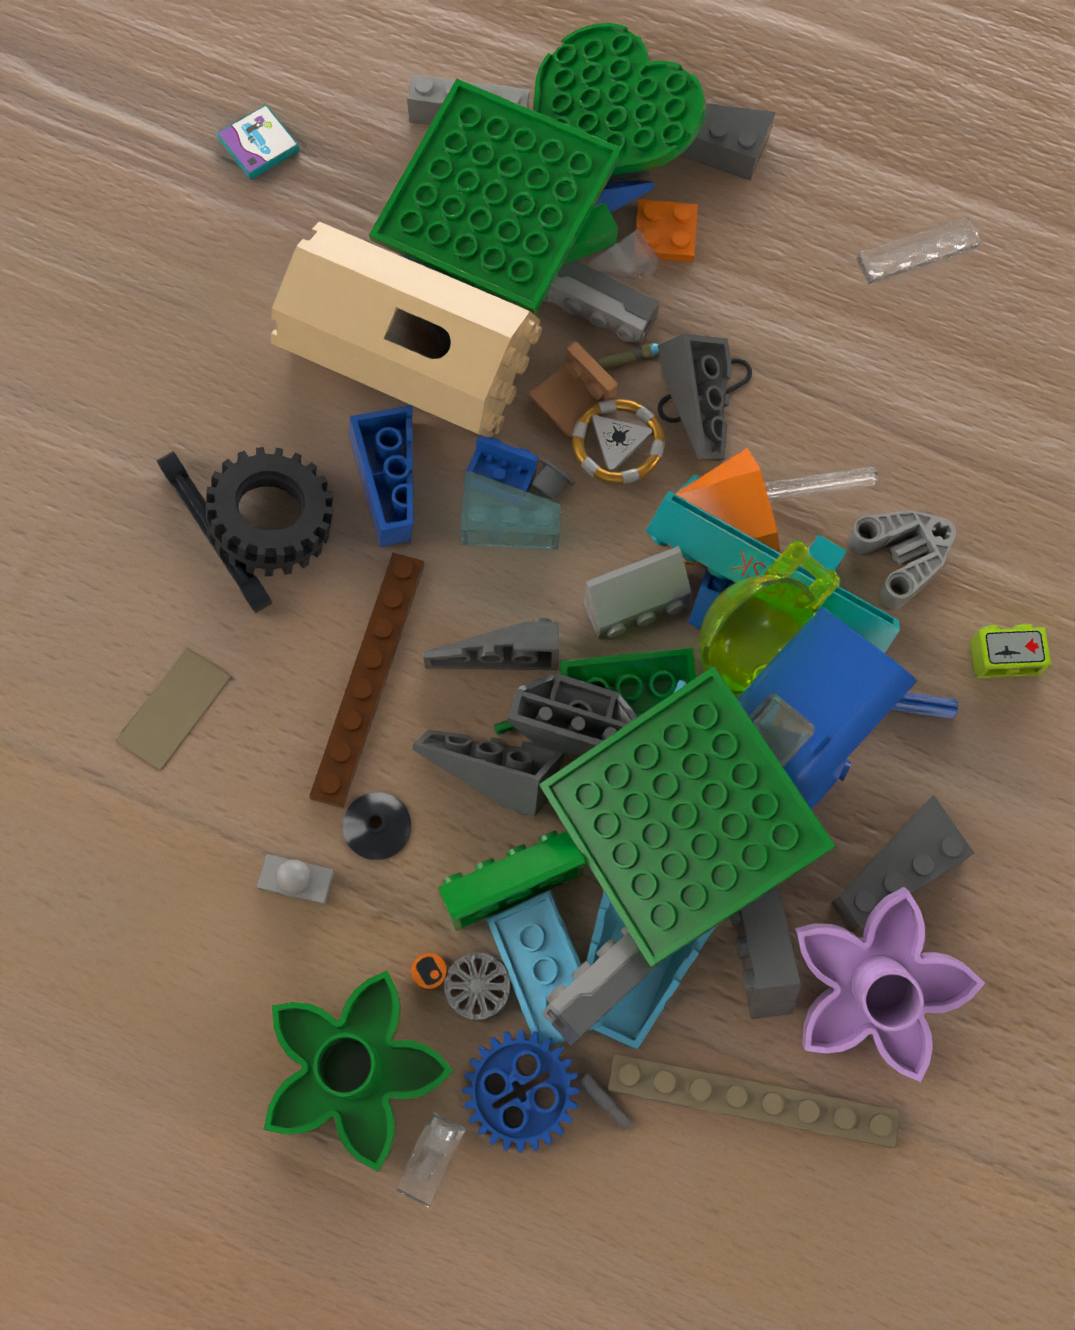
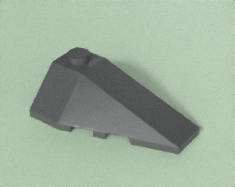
(697, 378)

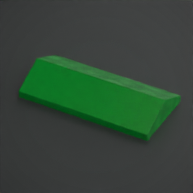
(639, 677)

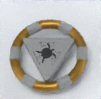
(618, 440)

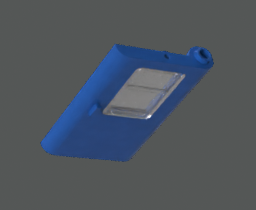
(822, 698)

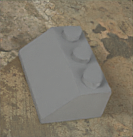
(637, 593)

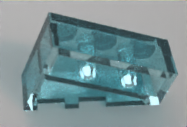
(507, 516)

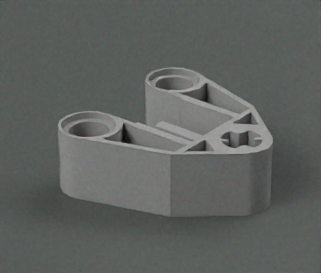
(930, 536)

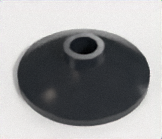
(379, 842)

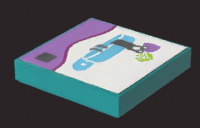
(258, 142)

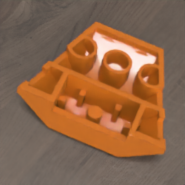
(736, 496)

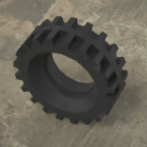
(268, 547)

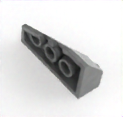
(515, 647)
(498, 771)

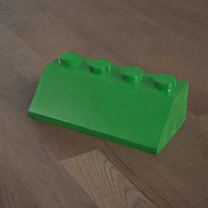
(511, 879)

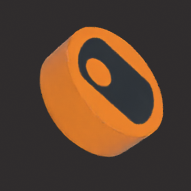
(429, 971)

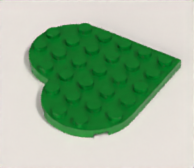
(614, 92)

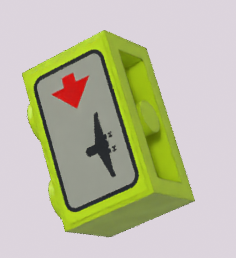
(1010, 651)

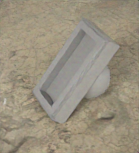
(295, 879)

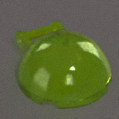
(761, 615)

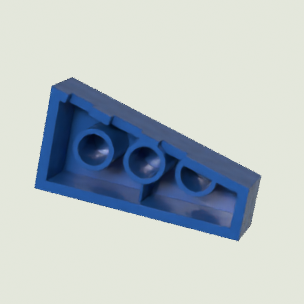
(385, 466)

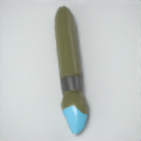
(646, 351)

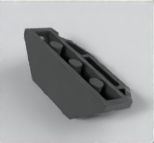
(568, 713)

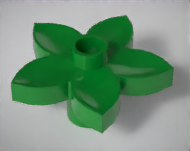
(351, 1070)

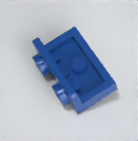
(504, 463)

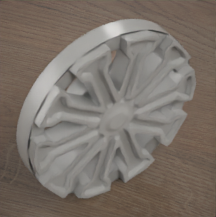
(477, 986)

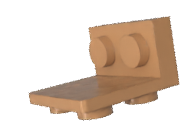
(573, 389)

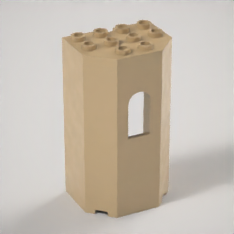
(343, 302)

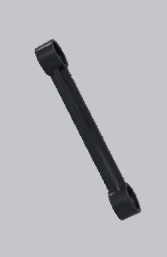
(196, 505)

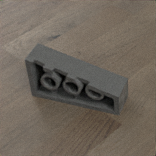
(731, 139)
(911, 859)

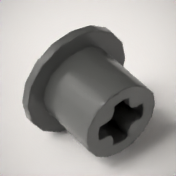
(551, 480)

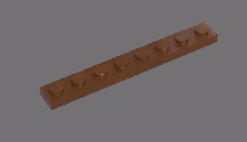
(367, 681)

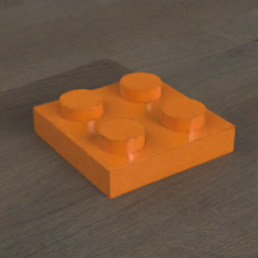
(668, 228)

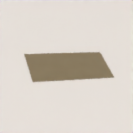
(173, 709)

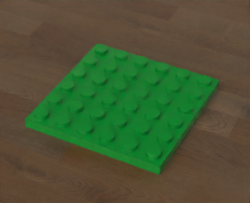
(496, 195)
(686, 816)

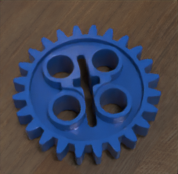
(538, 1120)

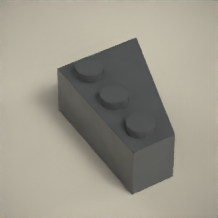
(767, 957)

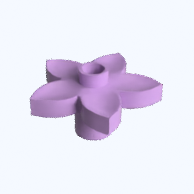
(881, 985)

